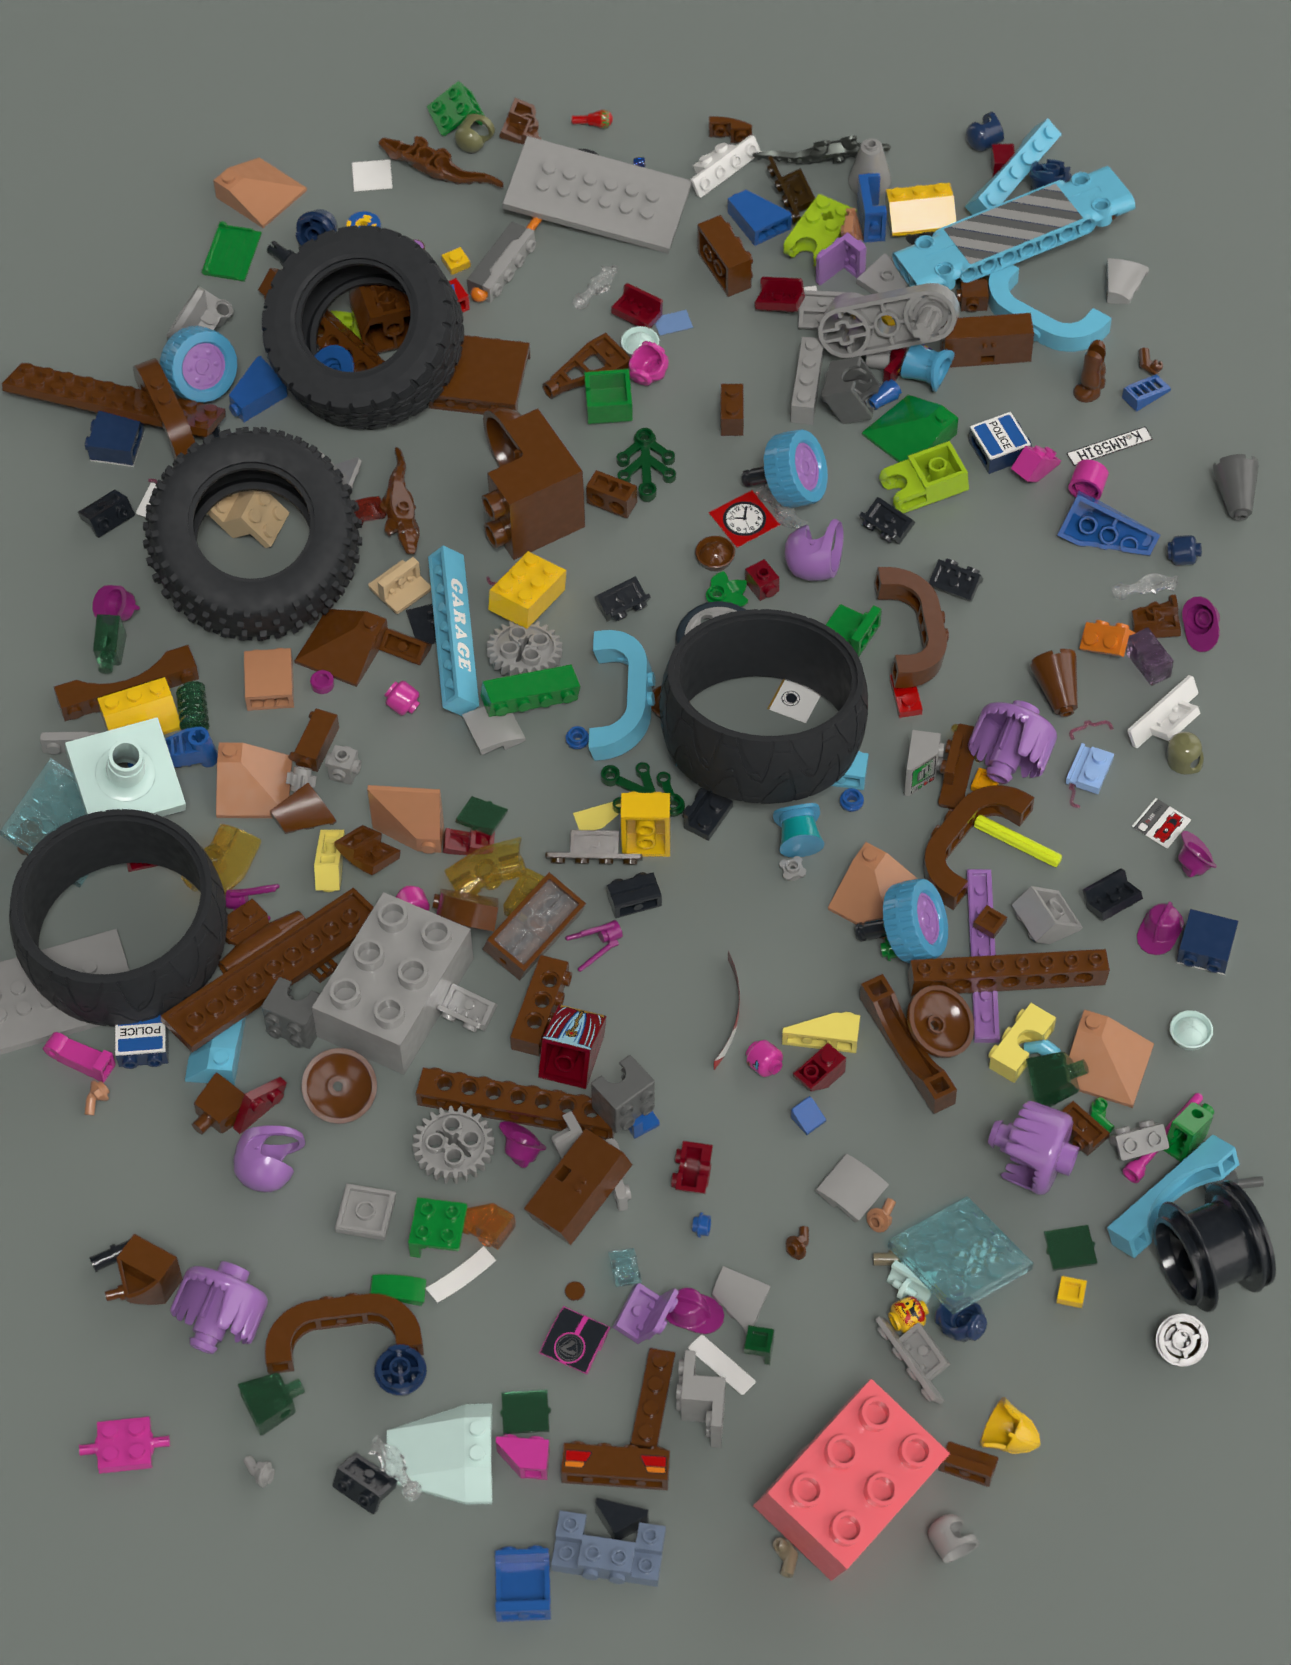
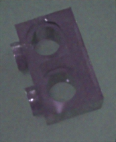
(1149, 656)

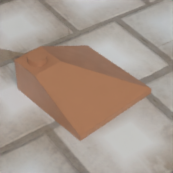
(257, 190)
(250, 780)
(408, 816)
(866, 883)
(1113, 1056)

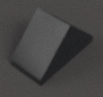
(619, 1518)

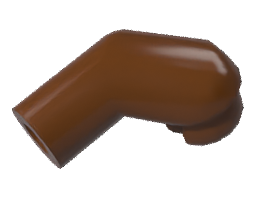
(1153, 367)

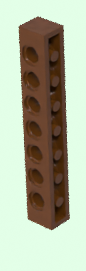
(334, 332)
(1011, 971)
(526, 1113)

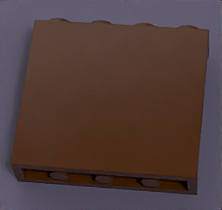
(486, 376)

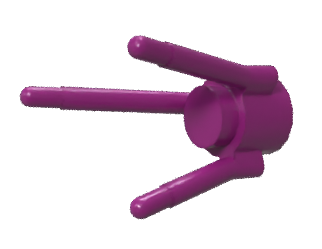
(238, 897)
(608, 932)

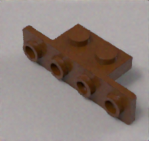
(956, 767)

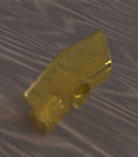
(234, 852)
(488, 867)

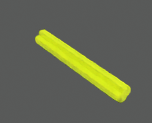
(1018, 841)

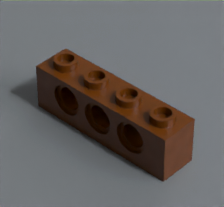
(546, 972)

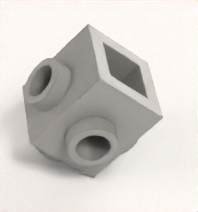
(343, 764)

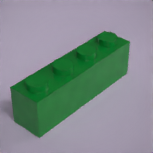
(530, 690)

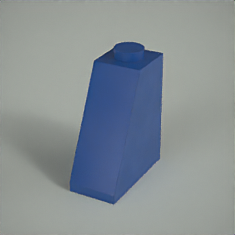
(758, 217)
(256, 391)

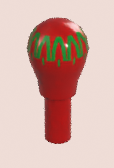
(599, 119)

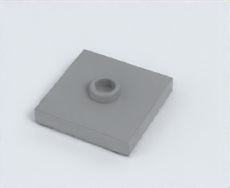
(882, 276)
(365, 1212)

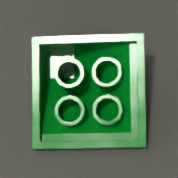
(912, 427)

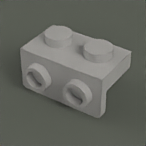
(468, 1007)
(1140, 1140)

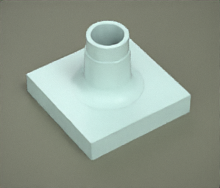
(144, 787)

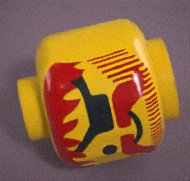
(907, 1313)

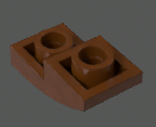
(729, 127)

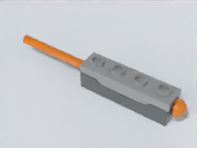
(502, 261)

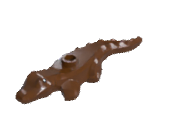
(433, 162)
(400, 508)

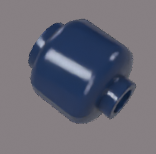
(1184, 550)

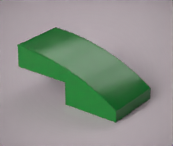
(401, 1287)

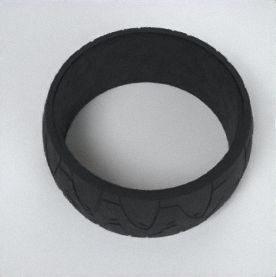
(757, 765)
(93, 844)

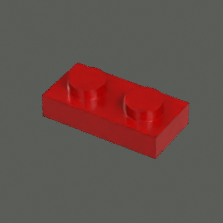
(906, 700)

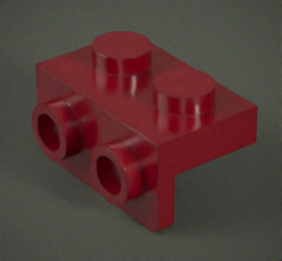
(780, 294)
(638, 307)

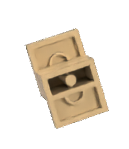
(251, 514)

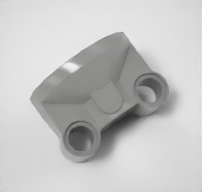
(203, 311)

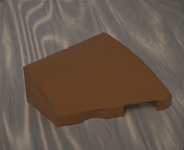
(520, 122)
(1159, 618)
(302, 811)

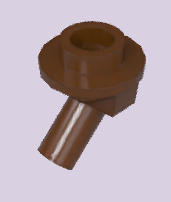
(796, 1245)

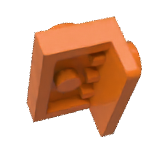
(1105, 639)

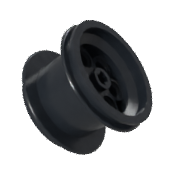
(1214, 1246)

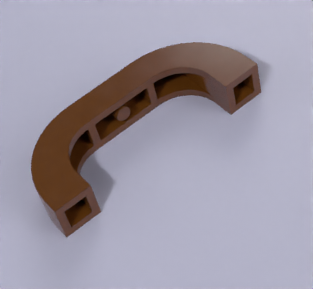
(152, 379)
(916, 592)
(987, 801)
(336, 1313)

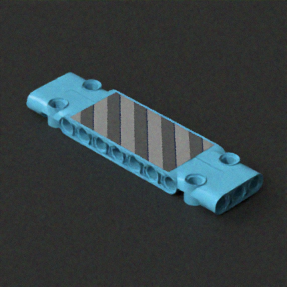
(1015, 229)

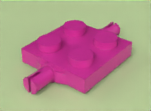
(124, 1445)

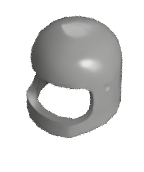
(947, 1540)

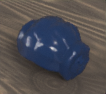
(964, 1325)

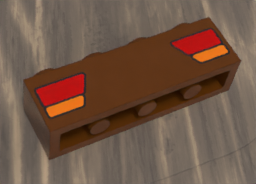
(615, 1466)

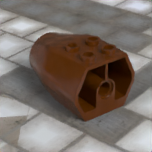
(380, 316)

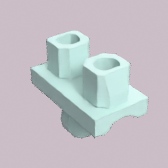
(907, 1283)

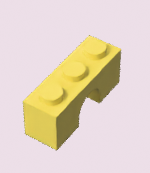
(1030, 1025)

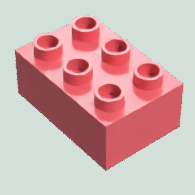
(851, 1480)

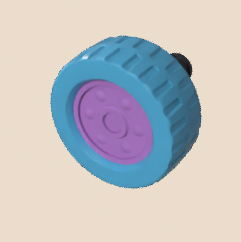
(199, 363)
(792, 469)
(911, 921)

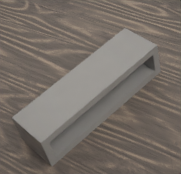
(807, 381)

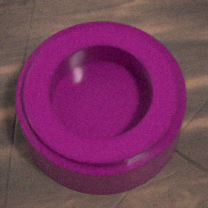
(322, 682)

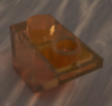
(489, 1224)

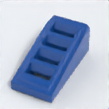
(1139, 402)

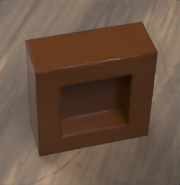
(990, 921)

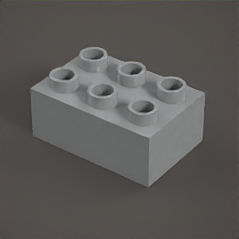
(392, 982)

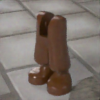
(1092, 374)

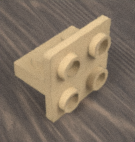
(400, 585)

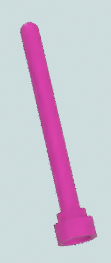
(1135, 1170)

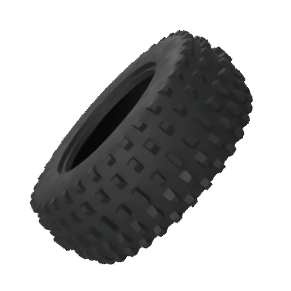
(257, 463)

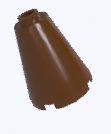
(1058, 679)

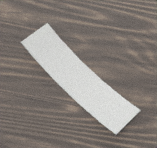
(461, 1275)

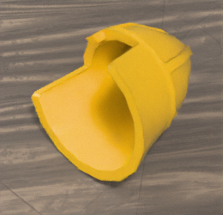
(1009, 1430)

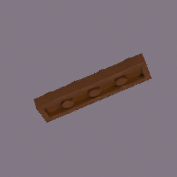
(653, 1398)

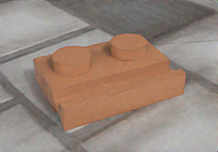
(852, 225)

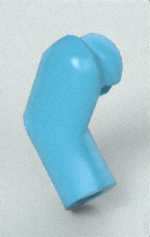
(1041, 1047)

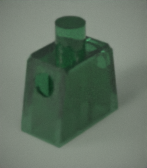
(109, 642)
(1055, 1077)
(270, 1400)

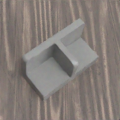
(566, 1138)

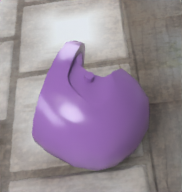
(813, 558)
(260, 1164)

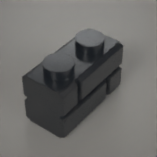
(634, 894)

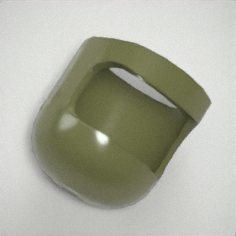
(470, 140)
(1182, 751)

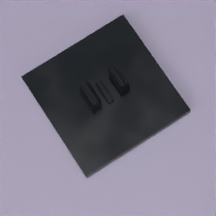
(422, 623)

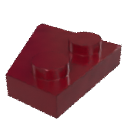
(258, 1102)

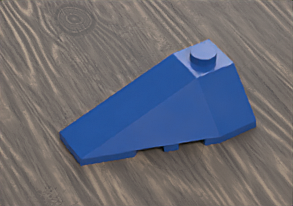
(1101, 526)

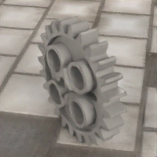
(511, 642)
(438, 1159)

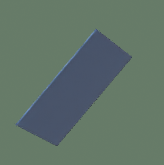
(673, 322)

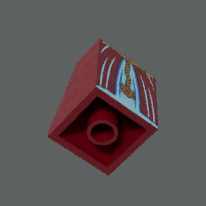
(571, 1046)

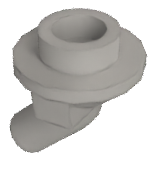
(261, 1471)

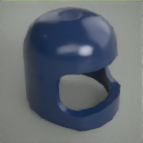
(983, 136)

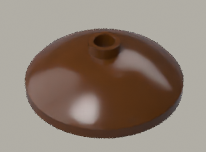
(948, 1015)
(357, 1084)

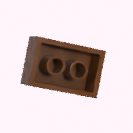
(724, 255)

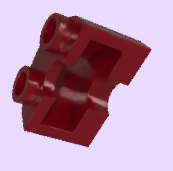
(693, 1167)

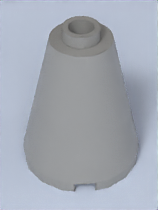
(870, 160)

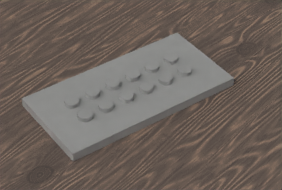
(597, 194)
(30, 1017)

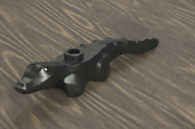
(820, 152)

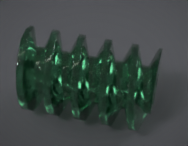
(192, 705)

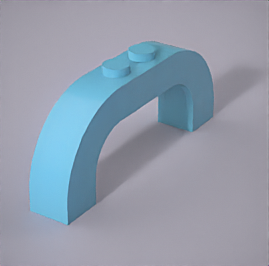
(1047, 331)
(628, 731)

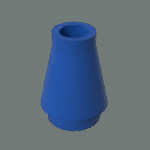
(888, 392)

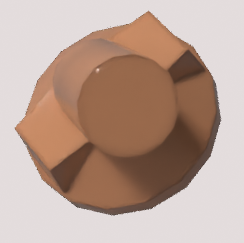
(98, 1091)
(880, 1219)

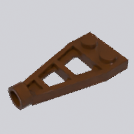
(603, 348)

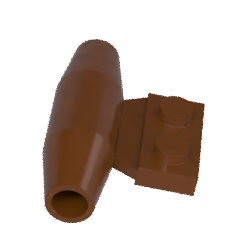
(251, 931)

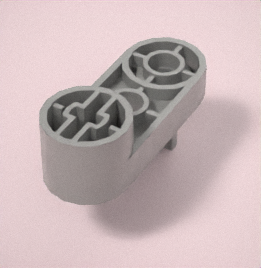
(855, 326)

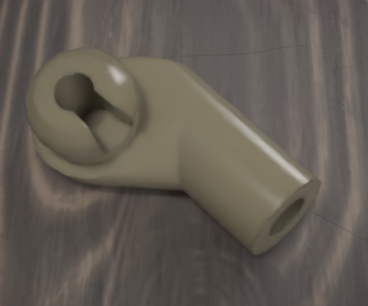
(884, 1259)
(788, 1555)

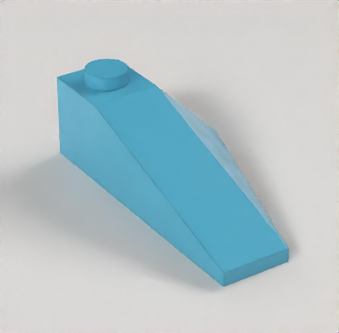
(217, 1056)

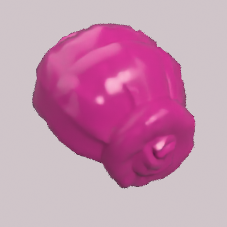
(648, 363)

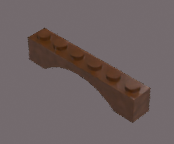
(80, 698)
(924, 1072)

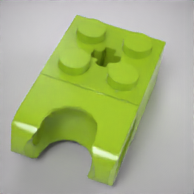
(817, 227)
(926, 477)

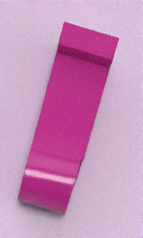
(80, 1057)

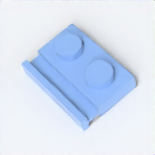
(1090, 768)

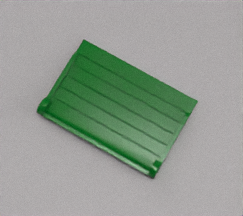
(231, 252)

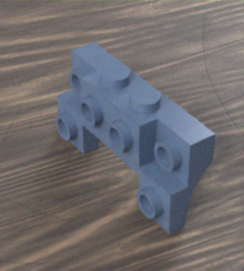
(605, 1557)

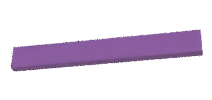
(984, 1003)

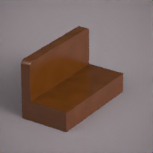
(969, 1464)

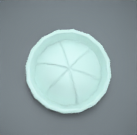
(636, 336)
(1191, 1030)

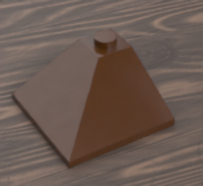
(344, 644)

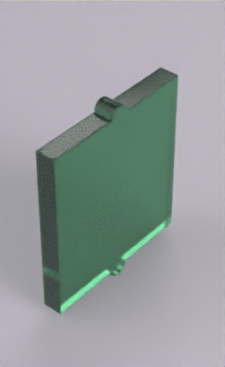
(481, 815)
(1070, 1248)
(525, 1412)

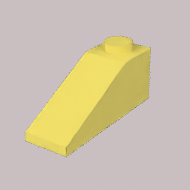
(328, 861)
(837, 1029)

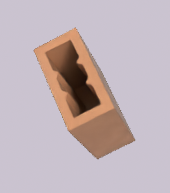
(268, 679)

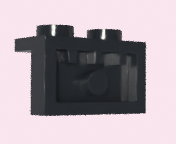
(107, 512)
(955, 579)
(706, 813)
(363, 1482)

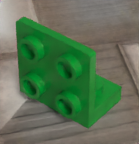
(453, 107)
(854, 626)
(436, 1225)

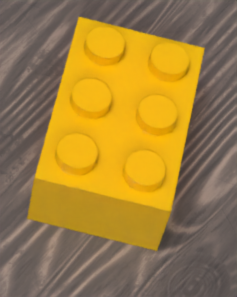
(527, 590)
(646, 824)

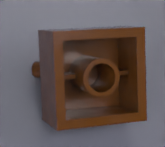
(146, 1274)

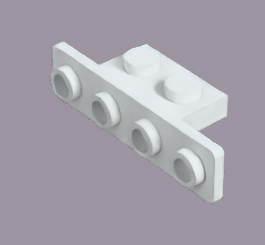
(722, 163)
(1168, 715)

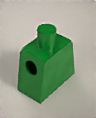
(1194, 1122)

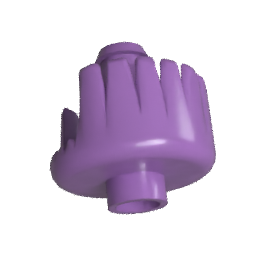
(1012, 737)
(1037, 1145)
(219, 1300)

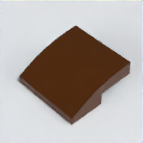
(366, 850)

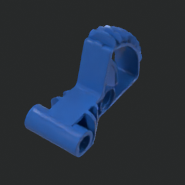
(191, 747)

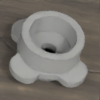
(792, 874)

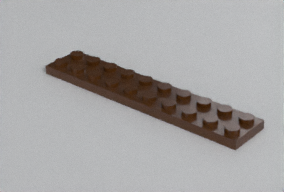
(104, 396)
(250, 982)

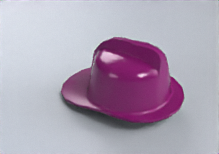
(114, 601)
(1201, 623)
(1194, 855)
(1160, 929)
(520, 1143)
(696, 1312)

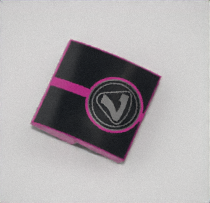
(575, 1340)

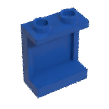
(871, 216)
(522, 1584)

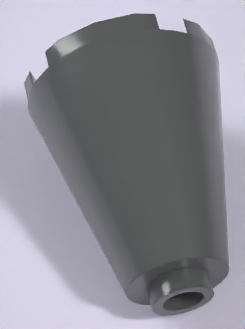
(1237, 484)

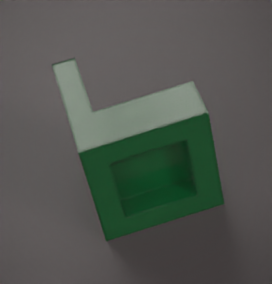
(760, 1342)

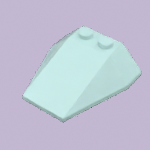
(449, 1453)

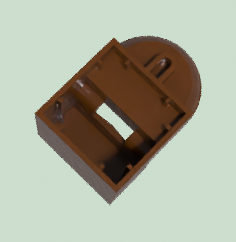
(536, 488)

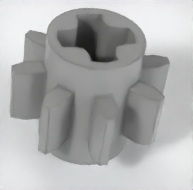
(300, 777)

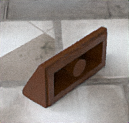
(404, 646)

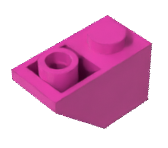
(1035, 463)
(525, 1455)

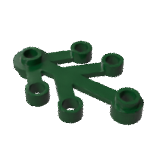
(646, 440)
(613, 771)

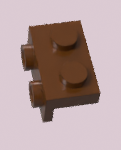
(1086, 1131)

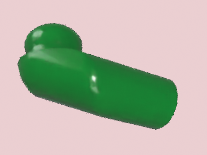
(1098, 1112)

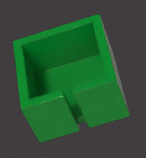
(608, 396)

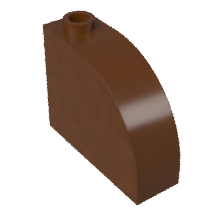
(467, 909)

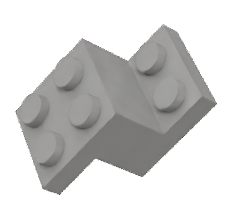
(701, 1398)

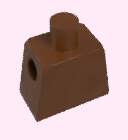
(217, 1105)

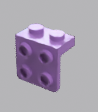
(843, 253)
(645, 1313)

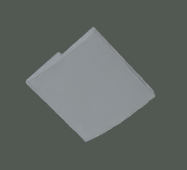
(814, 307)
(493, 731)
(852, 1187)

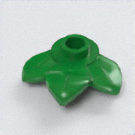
(728, 590)

